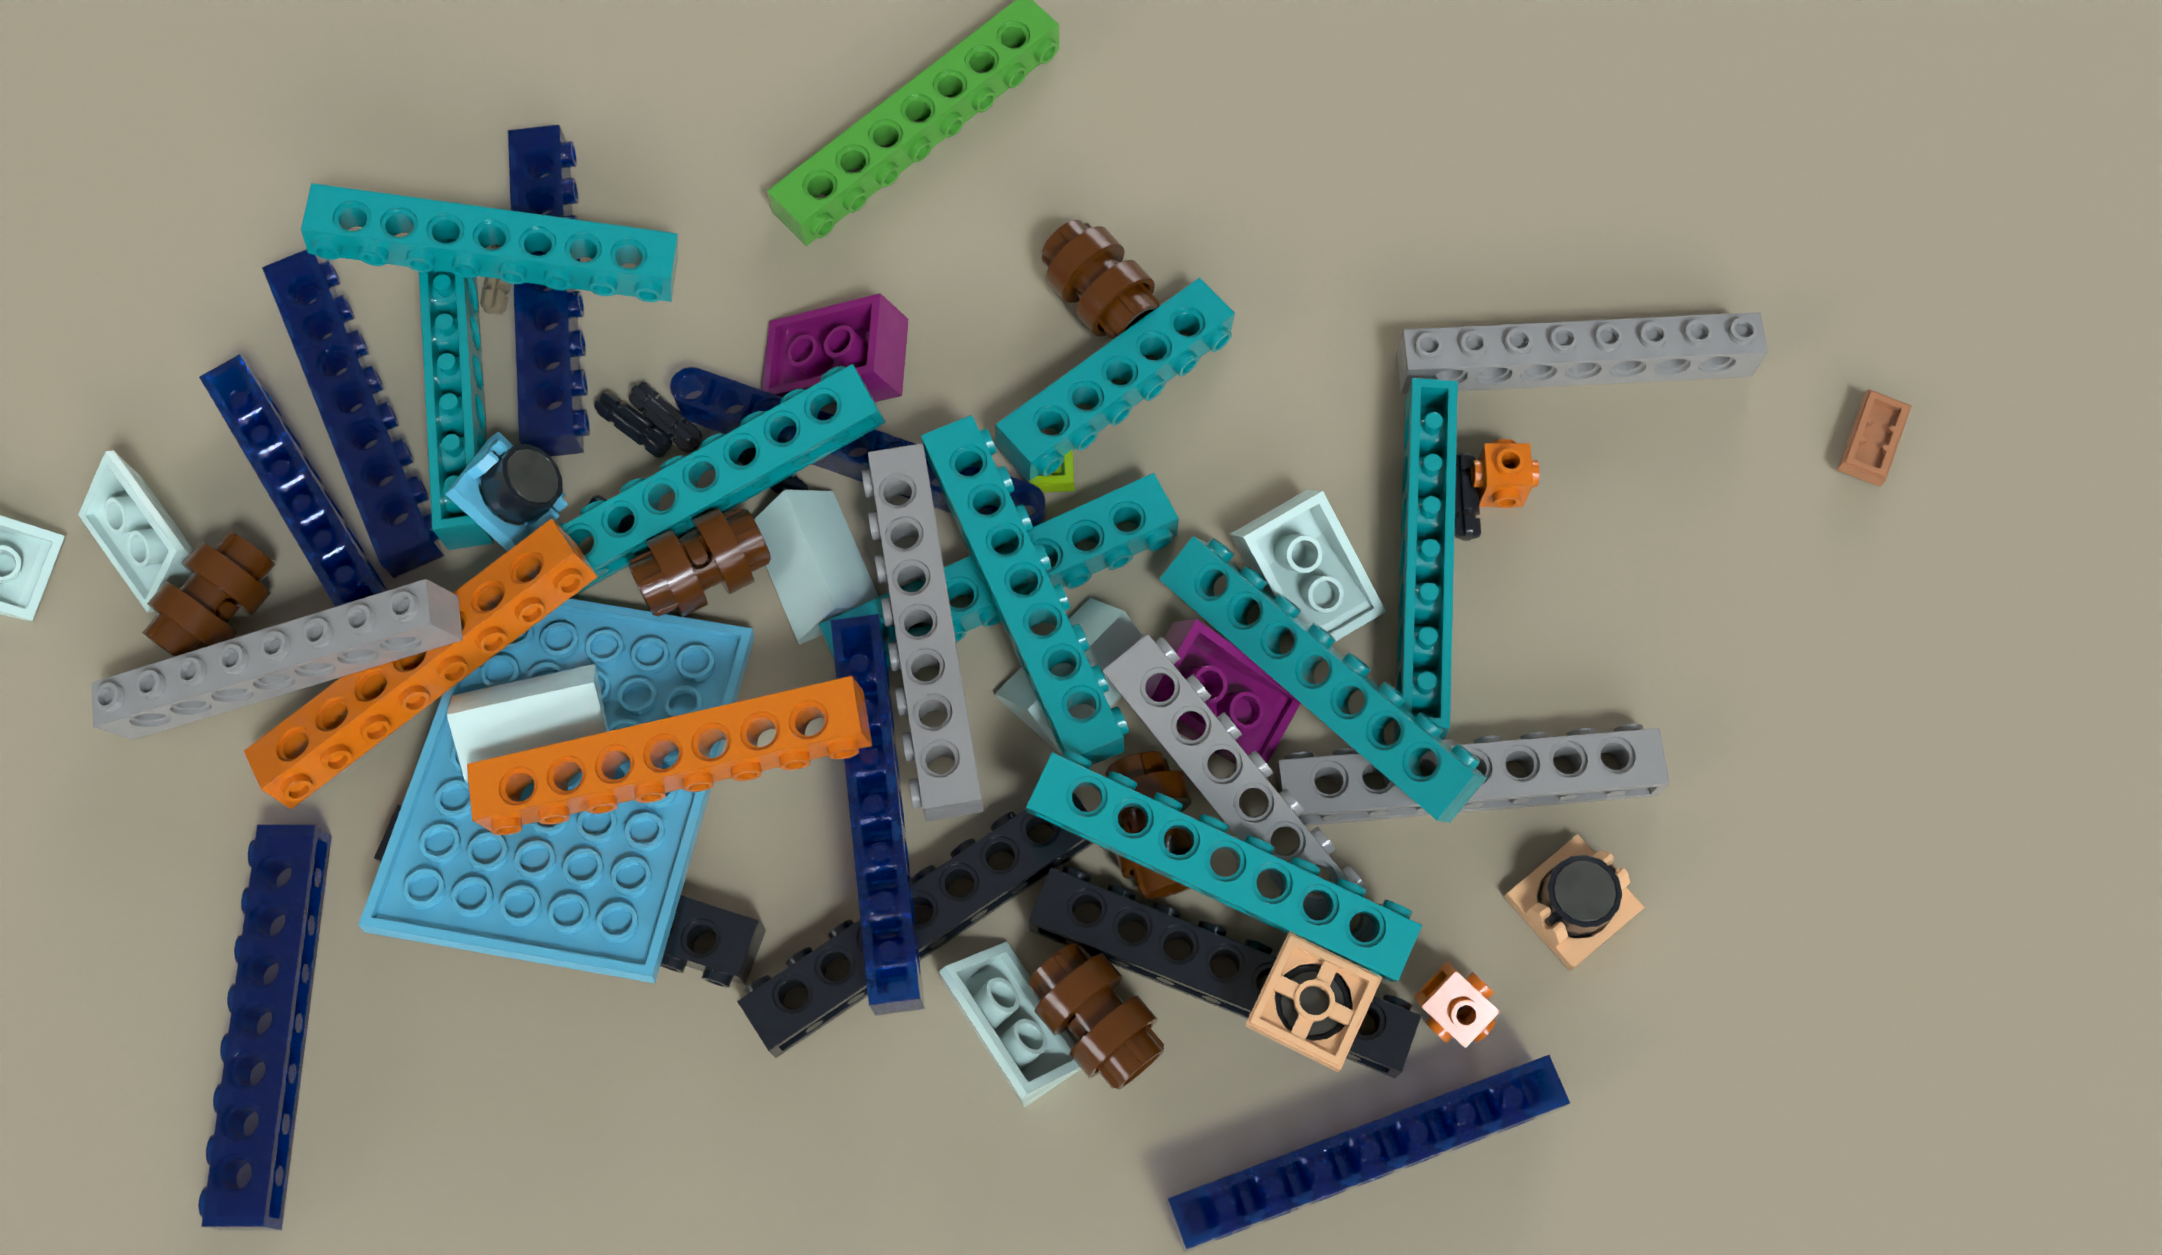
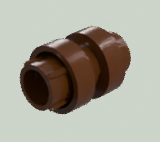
(1089, 270)
(733, 552)
(219, 585)
(1153, 776)
(1080, 996)

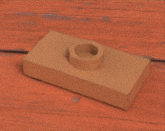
(1874, 438)

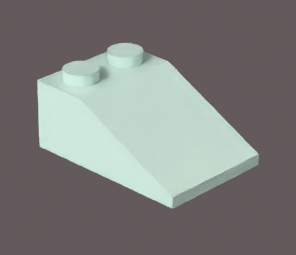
(1310, 563)
(25, 566)

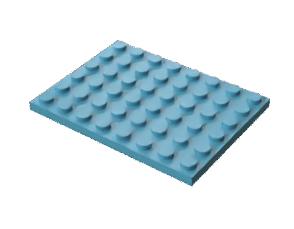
(579, 890)

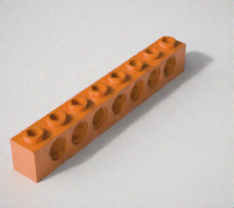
(375, 702)
(499, 781)

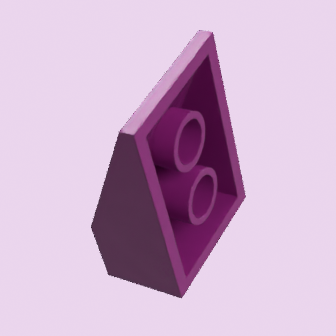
(854, 332)
(1236, 687)

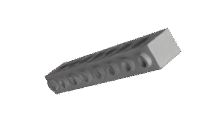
(1584, 352)
(906, 473)
(277, 660)
(1130, 675)
(1637, 749)

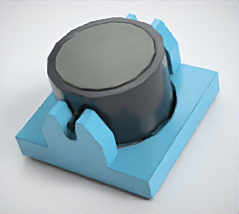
(517, 484)

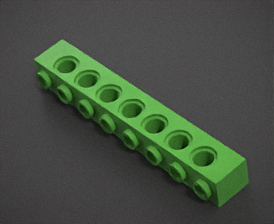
(892, 122)

